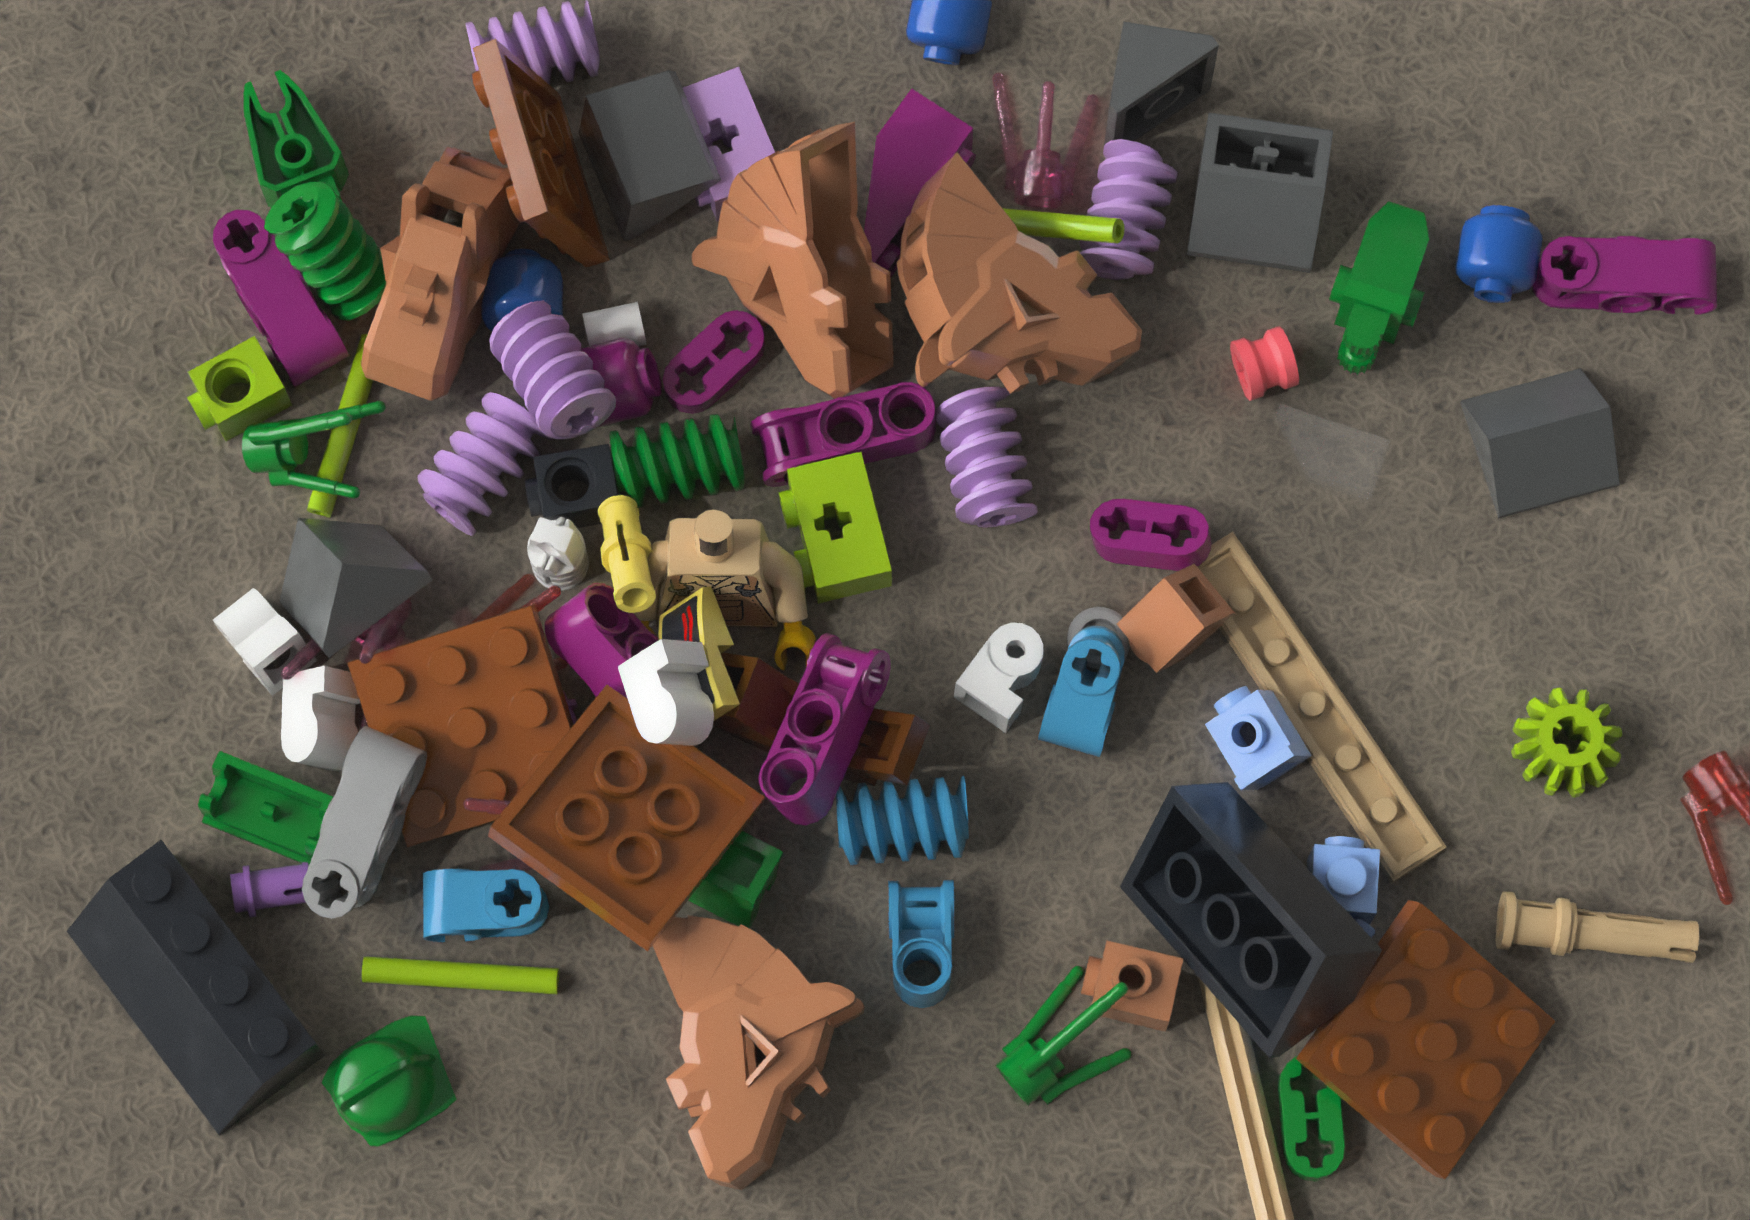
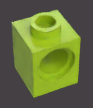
(242, 364)

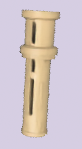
(1566, 927)

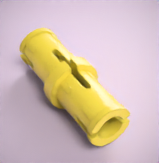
(631, 577)

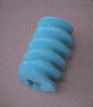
(902, 820)

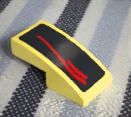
(701, 620)

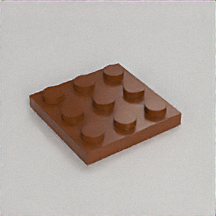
(540, 154)
(479, 706)
(625, 819)
(1427, 1040)

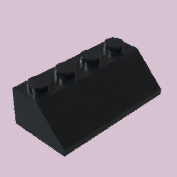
(1248, 916)
(192, 988)

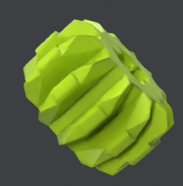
(1554, 759)

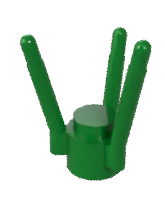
(283, 445)
(1034, 1067)

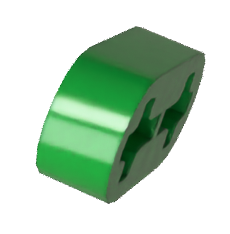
(1294, 1127)

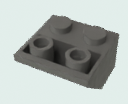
(1259, 192)

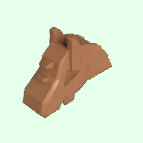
(804, 261)
(438, 274)
(999, 299)
(740, 997)

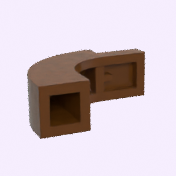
(885, 748)

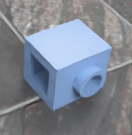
(1348, 874)

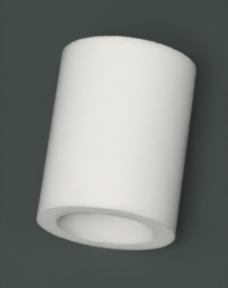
(615, 323)

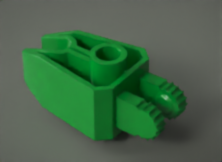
(294, 158)
(1379, 287)

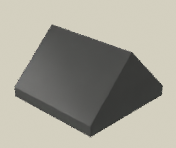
(1157, 77)
(646, 150)
(1543, 441)
(346, 579)

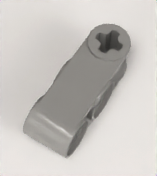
(362, 822)

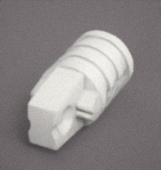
(558, 553)

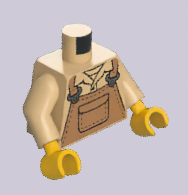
(749, 576)

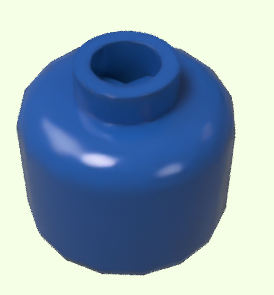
(948, 28)
(1499, 253)
(518, 280)

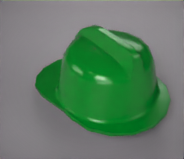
(390, 1081)

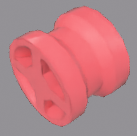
(1264, 363)

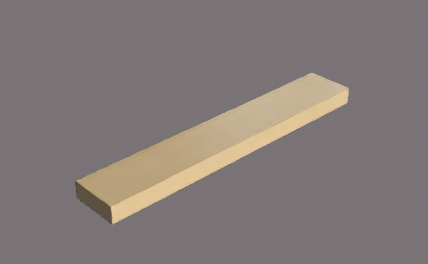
(1337, 739)

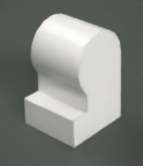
(260, 637)
(1001, 666)
(668, 694)
(319, 717)

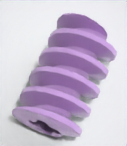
(547, 42)
(1128, 192)
(551, 371)
(981, 459)
(480, 460)

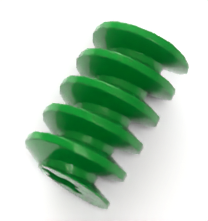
(328, 248)
(677, 460)

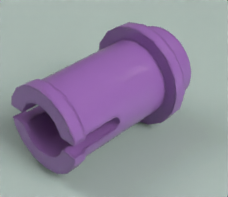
(268, 887)

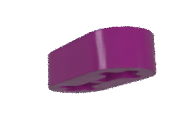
(703, 351)
(1150, 534)

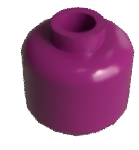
(629, 375)

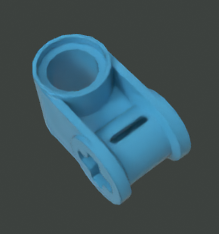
(1083, 699)
(472, 900)
(921, 930)

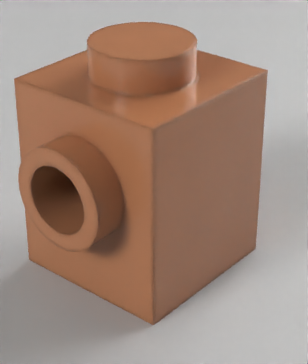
(1174, 618)
(1150, 982)

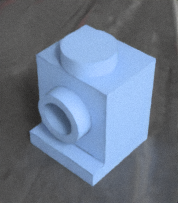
(1276, 742)

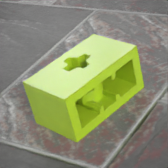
(843, 492)

